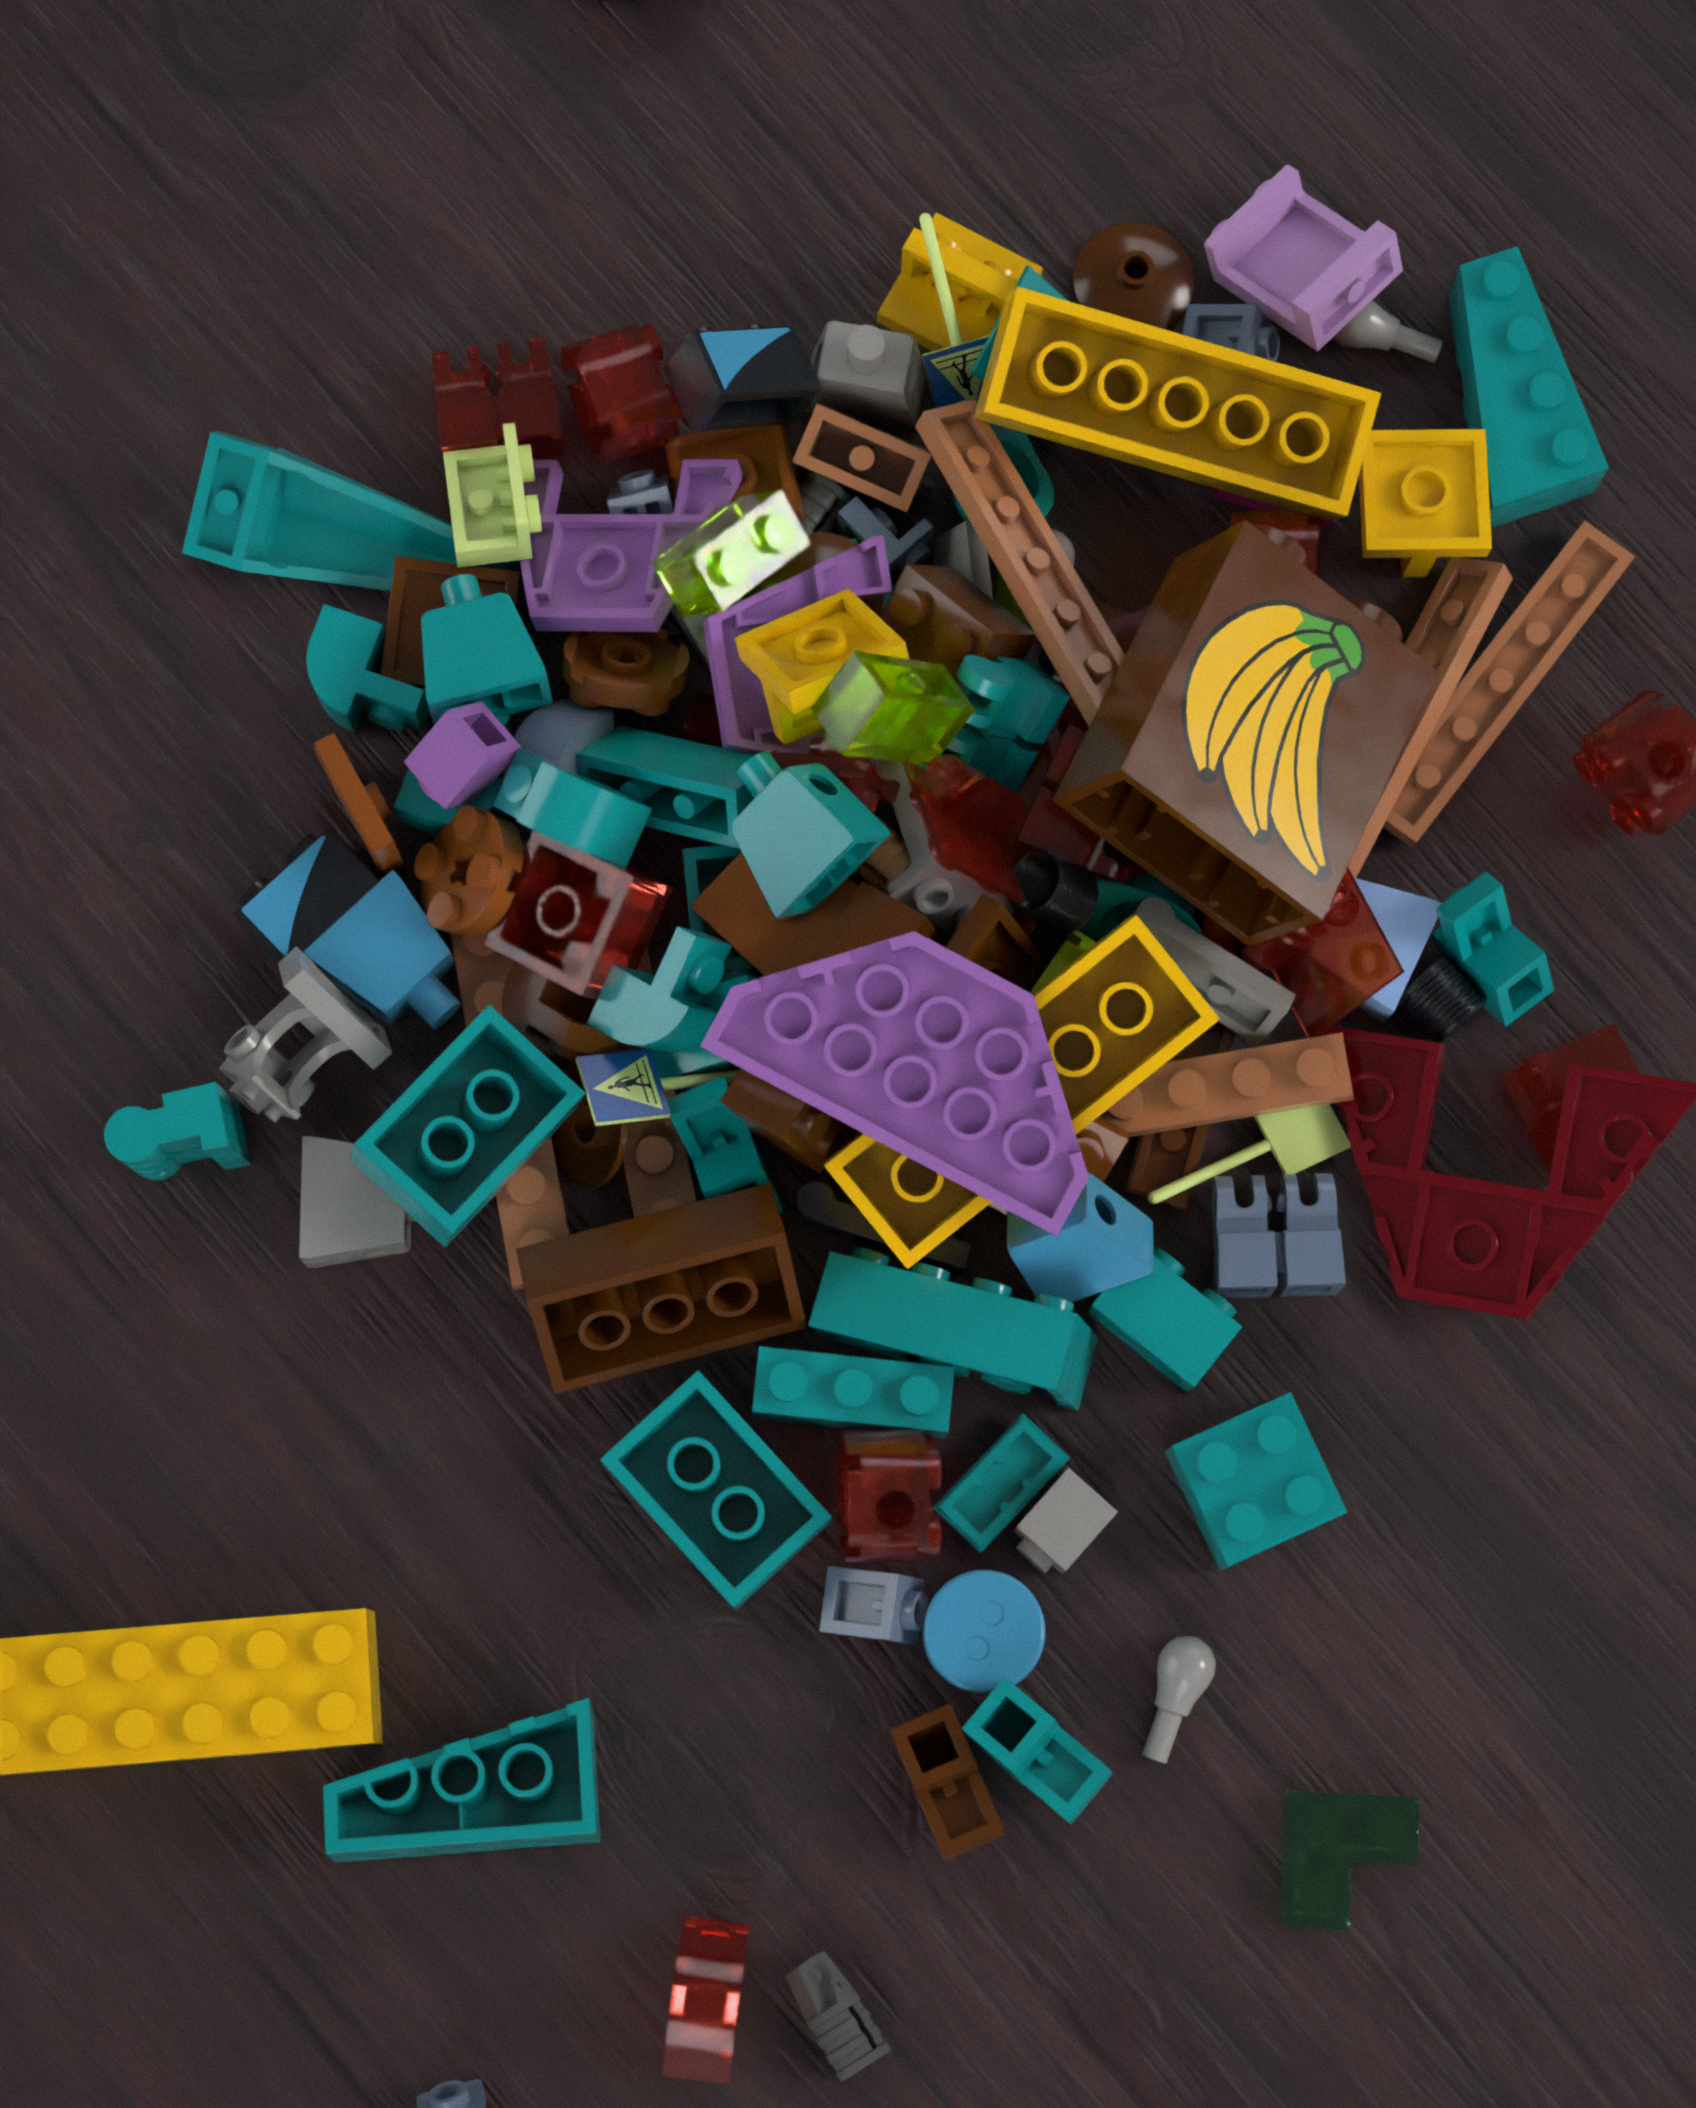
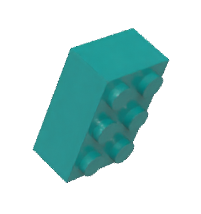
(466, 1125)
(716, 1490)

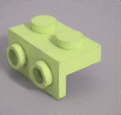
(489, 501)

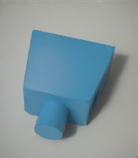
(389, 956)
(1096, 1249)

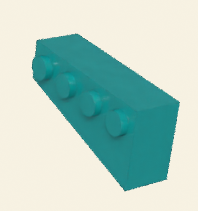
(1520, 391)
(474, 1795)

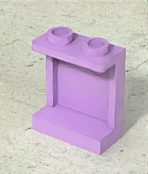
(1301, 259)

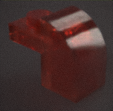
(705, 2000)

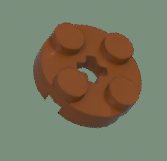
(625, 670)
(469, 872)

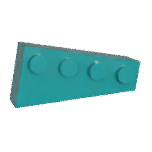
(955, 1324)

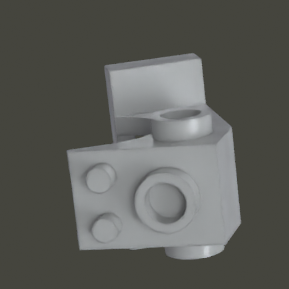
(280, 1085)

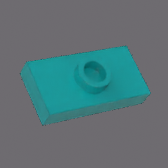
(1001, 1483)

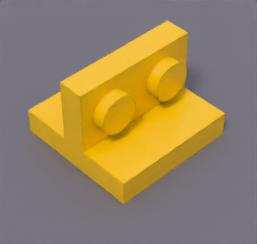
(978, 279)
(1425, 497)
(804, 653)

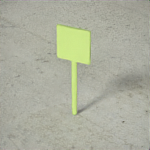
(1295, 1138)

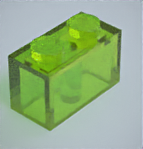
(731, 553)
(892, 708)

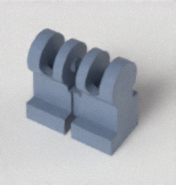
(1302, 1255)

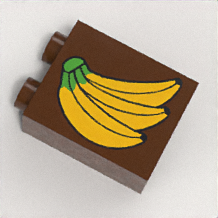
(1248, 733)

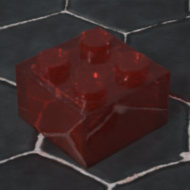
(577, 915)

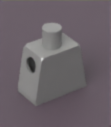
(869, 374)
(344, 1210)

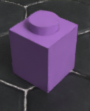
(462, 755)

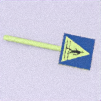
(951, 366)
(628, 1086)

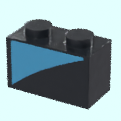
(742, 377)
(305, 896)

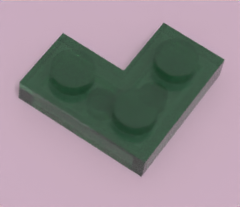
(1323, 1839)

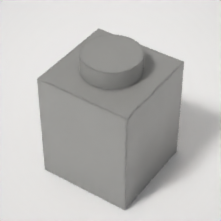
(1063, 1523)

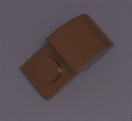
(551, 1016)
(947, 1782)

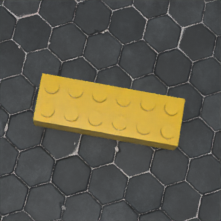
(1176, 404)
(1108, 1029)
(189, 1691)

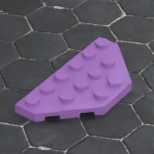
(921, 1061)

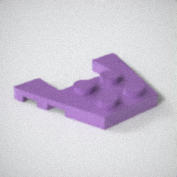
(598, 567)
(737, 690)

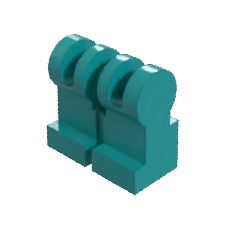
(1012, 707)
(189, 1128)

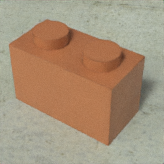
(863, 457)

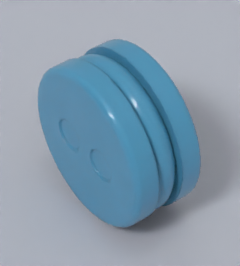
(983, 1631)

